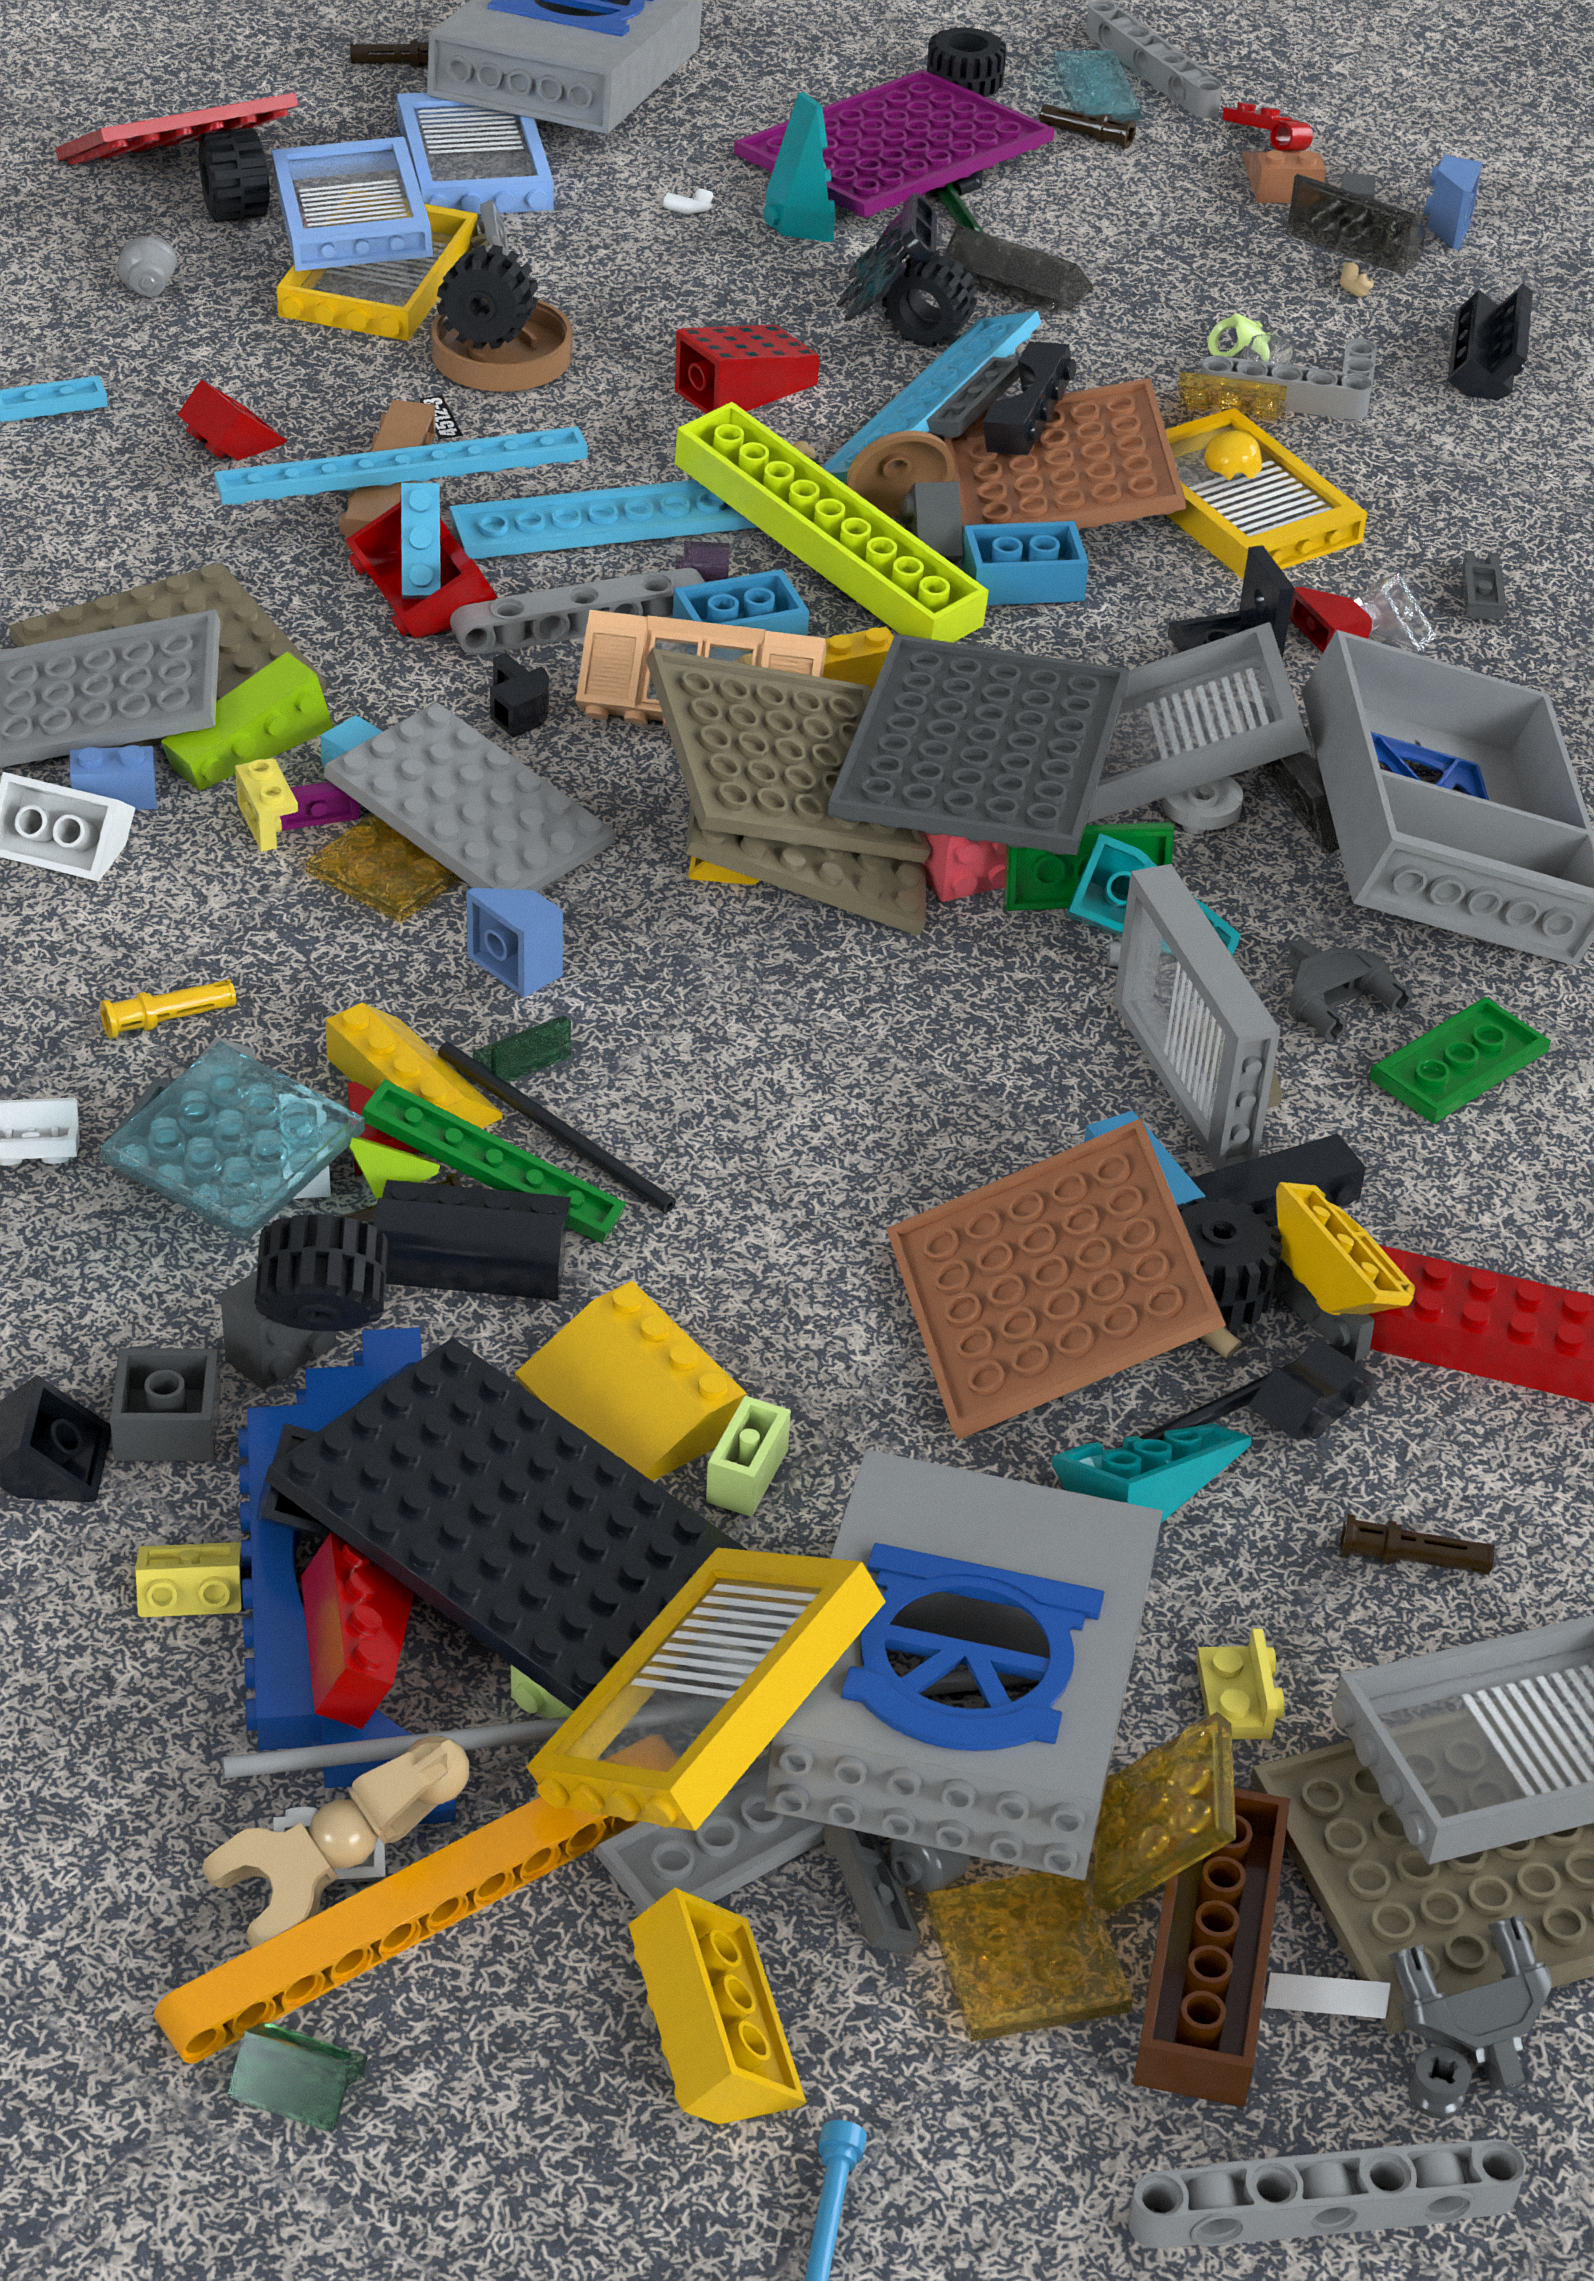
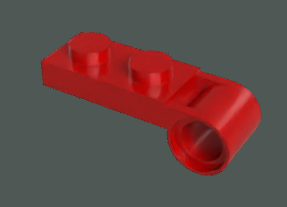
(1285, 132)

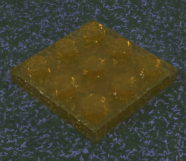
(1228, 393)
(381, 869)
(1165, 1813)
(1027, 1954)

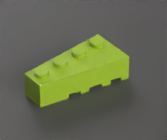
(253, 722)

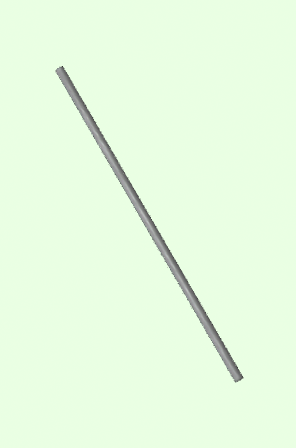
(473, 1738)

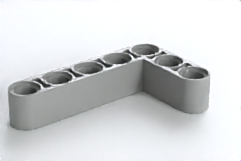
(1311, 389)

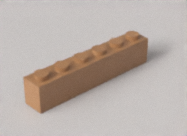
(402, 426)

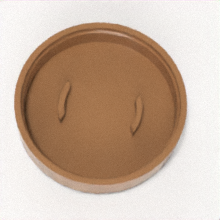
(529, 361)

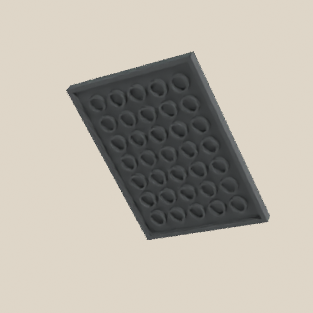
(981, 745)

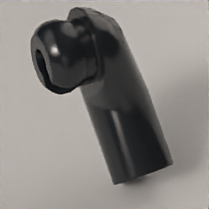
(969, 184)

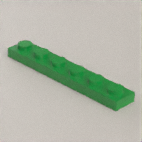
(488, 1157)

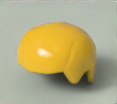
(1233, 454)

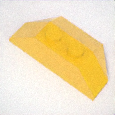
(1336, 1255)

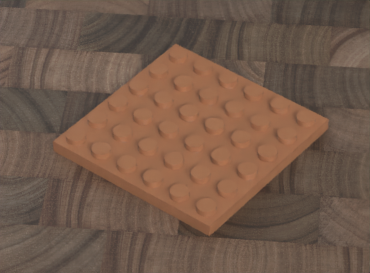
(1094, 464)
(1052, 1279)

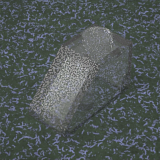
(1395, 614)

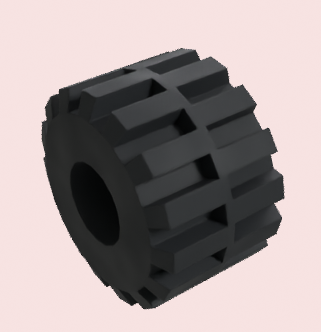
(234, 174)
(498, 281)
(1237, 1256)
(321, 1273)

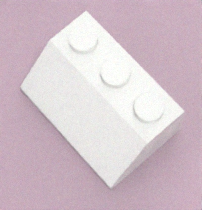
(61, 827)

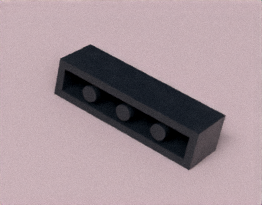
(1321, 1162)

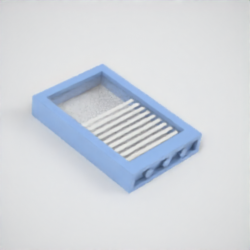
(474, 155)
(351, 203)

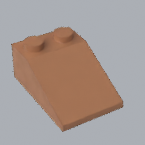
(1274, 172)

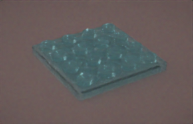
(232, 1140)

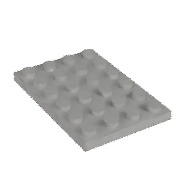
(109, 687)
(469, 803)

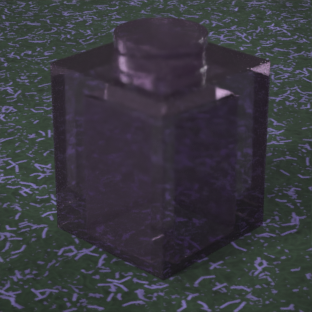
(708, 558)

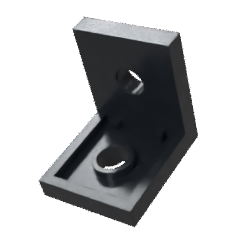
(1264, 599)

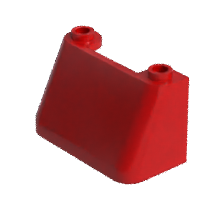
(379, 553)

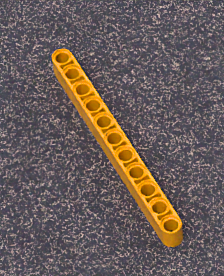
(376, 1925)

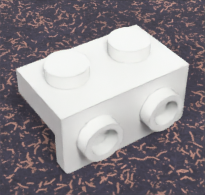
(38, 1130)

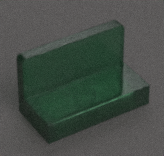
(528, 1050)
(294, 2075)

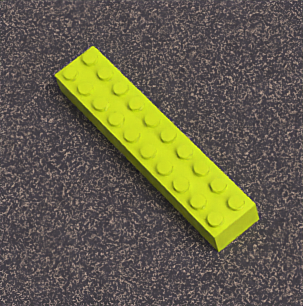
(830, 526)

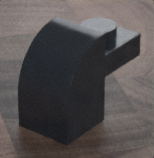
(518, 696)

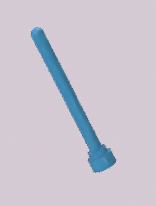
(841, 2148)

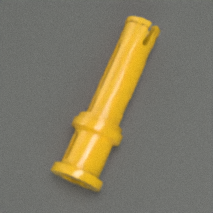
(148, 1010)

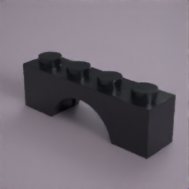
(1018, 422)

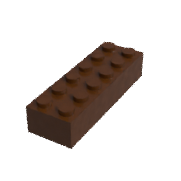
(1214, 1961)

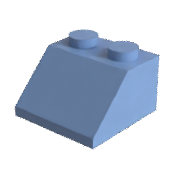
(1453, 198)
(116, 773)
(515, 937)

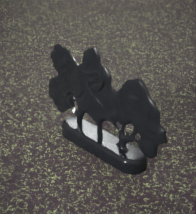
(873, 279)

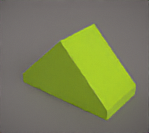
(385, 1163)

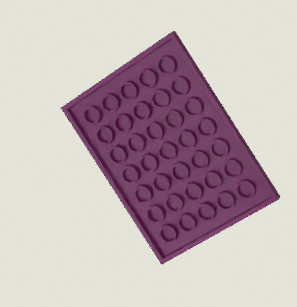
(906, 140)

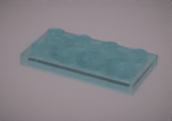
(1096, 83)

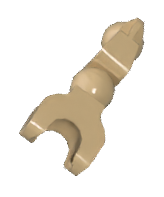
(341, 1833)

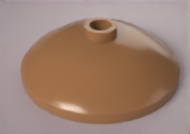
(894, 463)

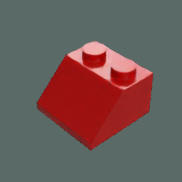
(226, 424)

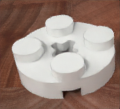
(1216, 807)

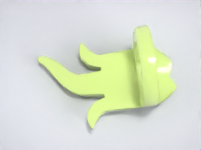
(1245, 331)

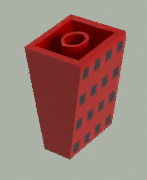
(741, 366)

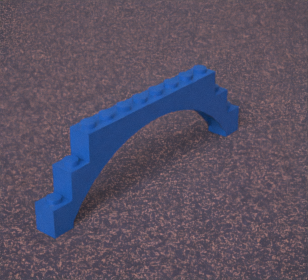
(277, 1630)

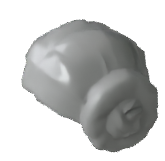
(146, 265)

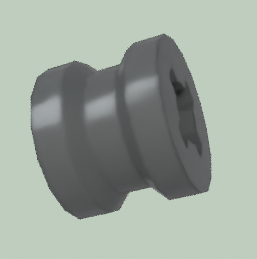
(1437, 2096)

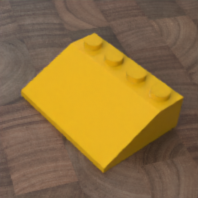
(634, 1383)

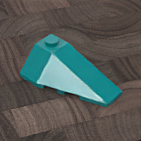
(797, 188)
(1104, 888)
(1152, 1470)

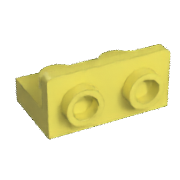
(263, 798)
(189, 1579)
(1241, 1686)

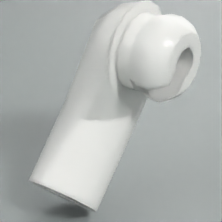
(688, 205)

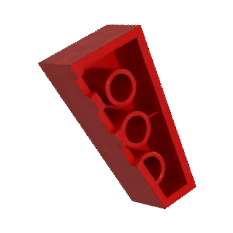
(353, 1630)

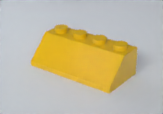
(857, 656)
(379, 1046)
(714, 2010)

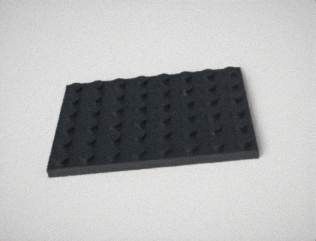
(501, 1517)

